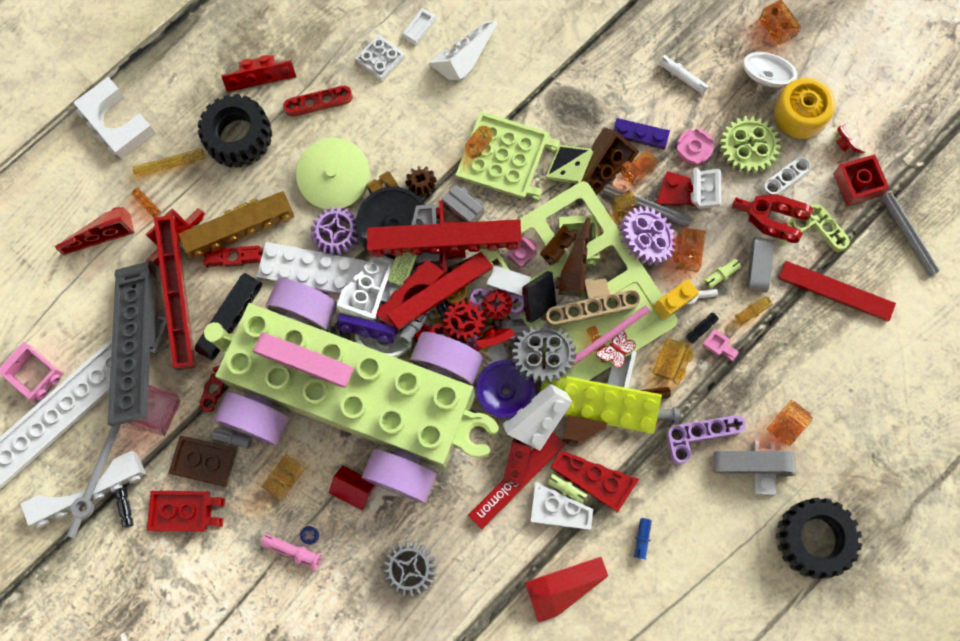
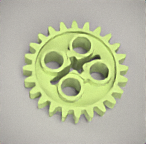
(750, 145)

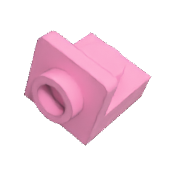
(525, 253)

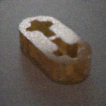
(481, 144)

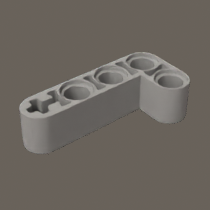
(755, 462)

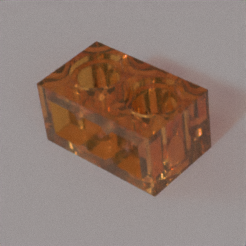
(783, 20)
(693, 250)

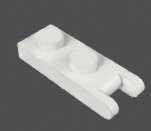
(764, 483)

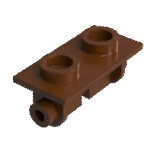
(554, 249)

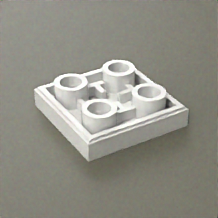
(380, 58)

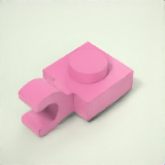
(718, 344)

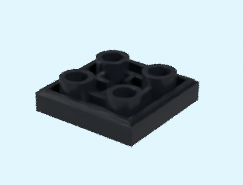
(539, 296)

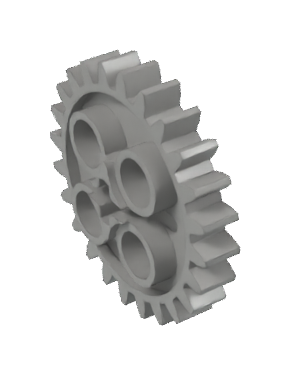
(525, 352)

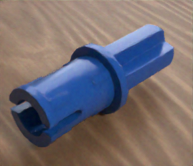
(642, 538)

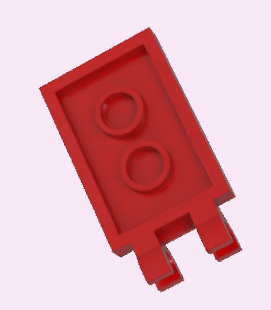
(182, 511)

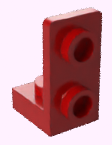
(517, 462)

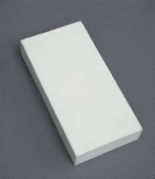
(419, 26)

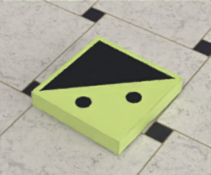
(569, 164)

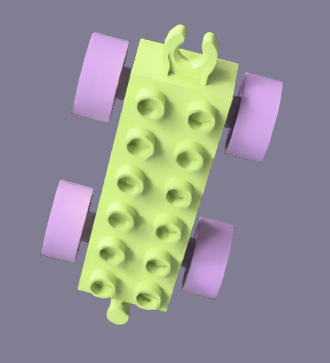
(402, 405)

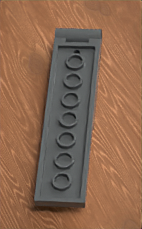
(131, 342)

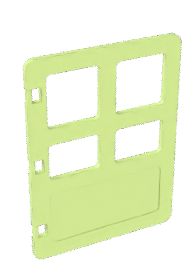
(634, 278)

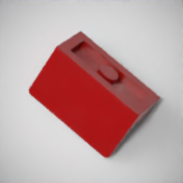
(351, 487)

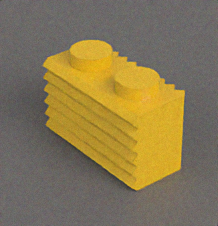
(675, 299)

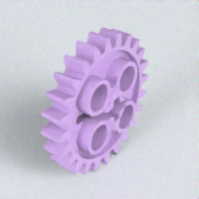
(647, 236)

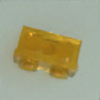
(673, 360)

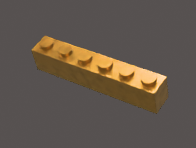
(236, 225)

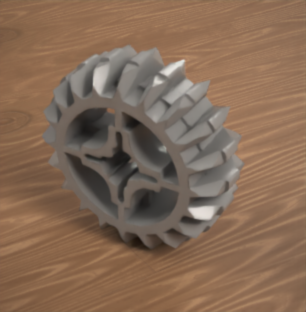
(404, 577)

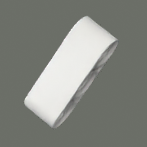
(791, 173)

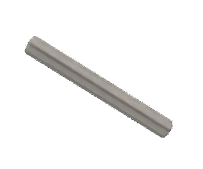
(671, 215)
(910, 234)

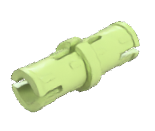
(722, 273)
(567, 488)

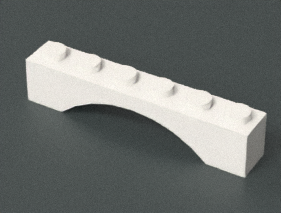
(121, 471)

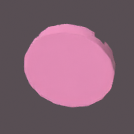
(695, 146)

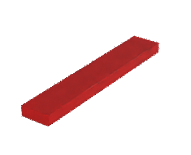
(439, 291)
(837, 291)

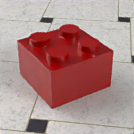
(861, 180)

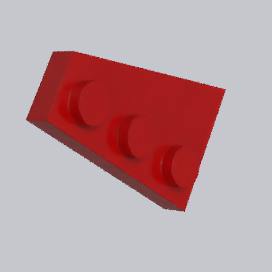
(675, 190)

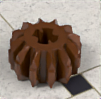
(417, 176)

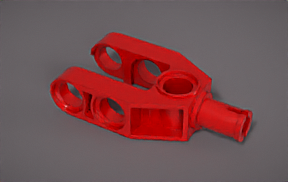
(774, 203)

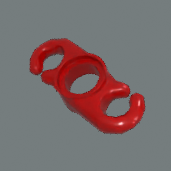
(206, 394)

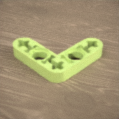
(813, 221)

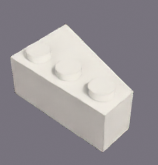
(539, 418)

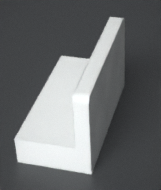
(507, 281)
(622, 375)

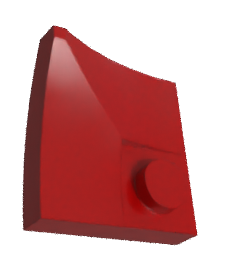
(492, 337)

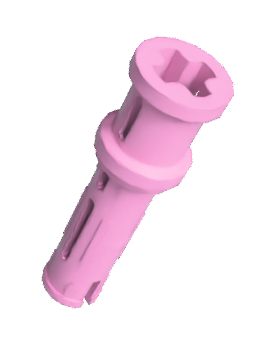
(300, 555)

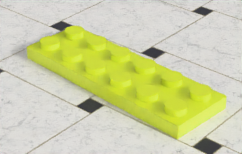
(610, 403)

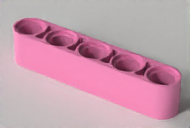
(303, 360)

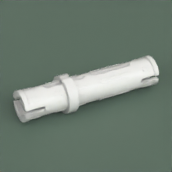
(678, 71)

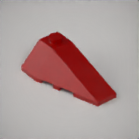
(561, 589)

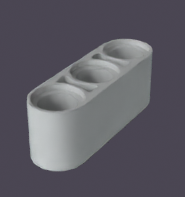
(760, 264)

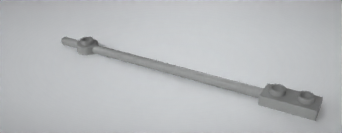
(76, 507)

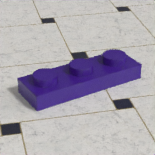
(642, 133)
(366, 328)

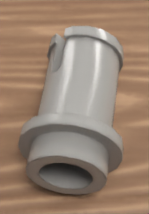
(669, 414)

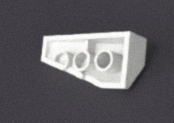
(461, 59)
(366, 289)

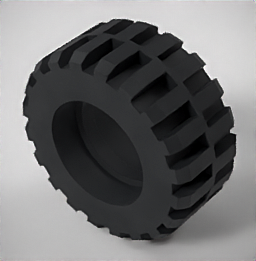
(224, 112)
(845, 538)

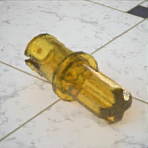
(753, 310)

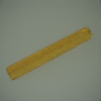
(168, 162)

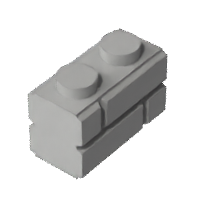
(462, 205)

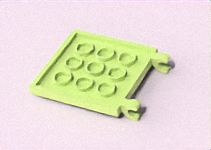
(509, 158)

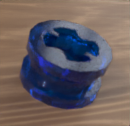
(310, 529)

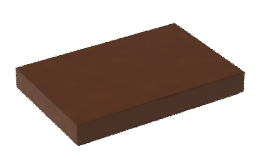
(202, 461)

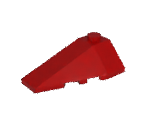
(105, 228)

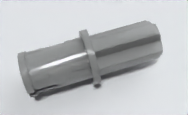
(232, 438)

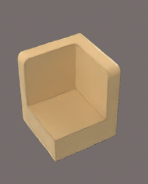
(596, 288)

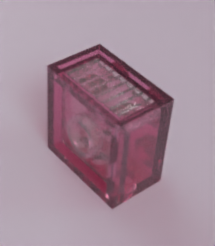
(161, 411)

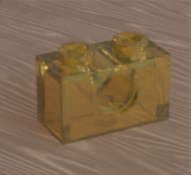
(283, 477)

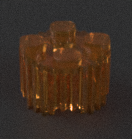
(790, 423)

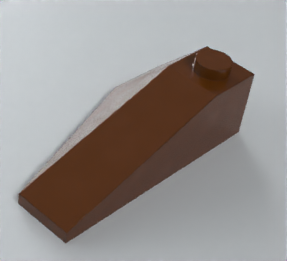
(608, 156)
(574, 271)

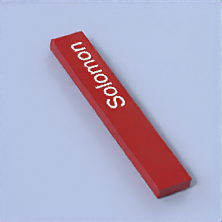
(506, 491)

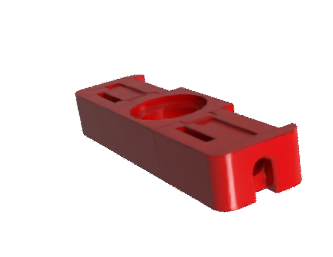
(246, 255)

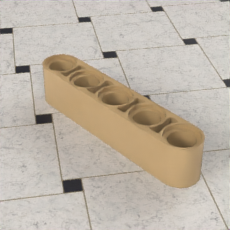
(600, 302)

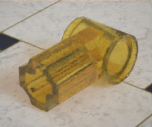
(624, 203)

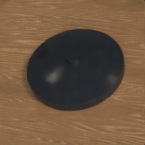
(386, 208)

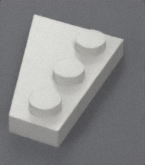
(558, 510)

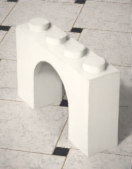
(94, 107)

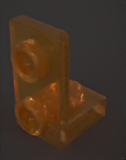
(640, 167)

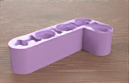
(705, 434)

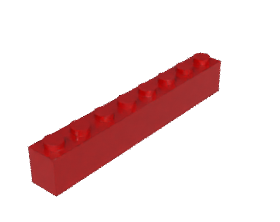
(444, 237)
(174, 293)

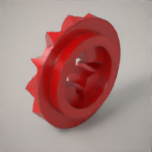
(502, 310)

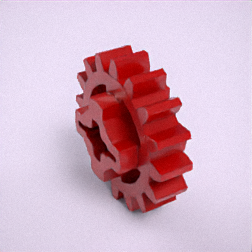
(458, 317)

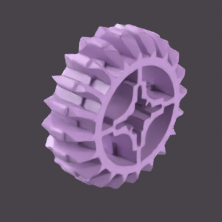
(322, 228)

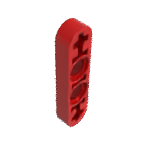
(318, 103)

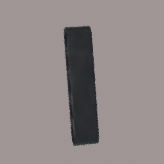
(230, 312)

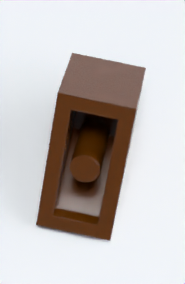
(581, 430)

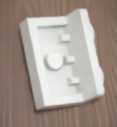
(706, 188)

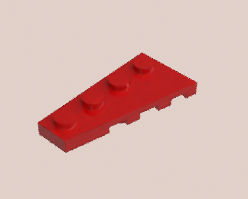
(598, 481)

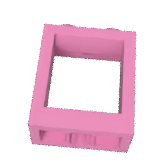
(18, 360)

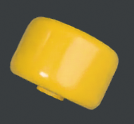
(804, 108)

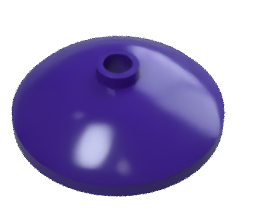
(503, 376)

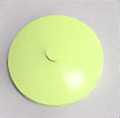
(333, 174)

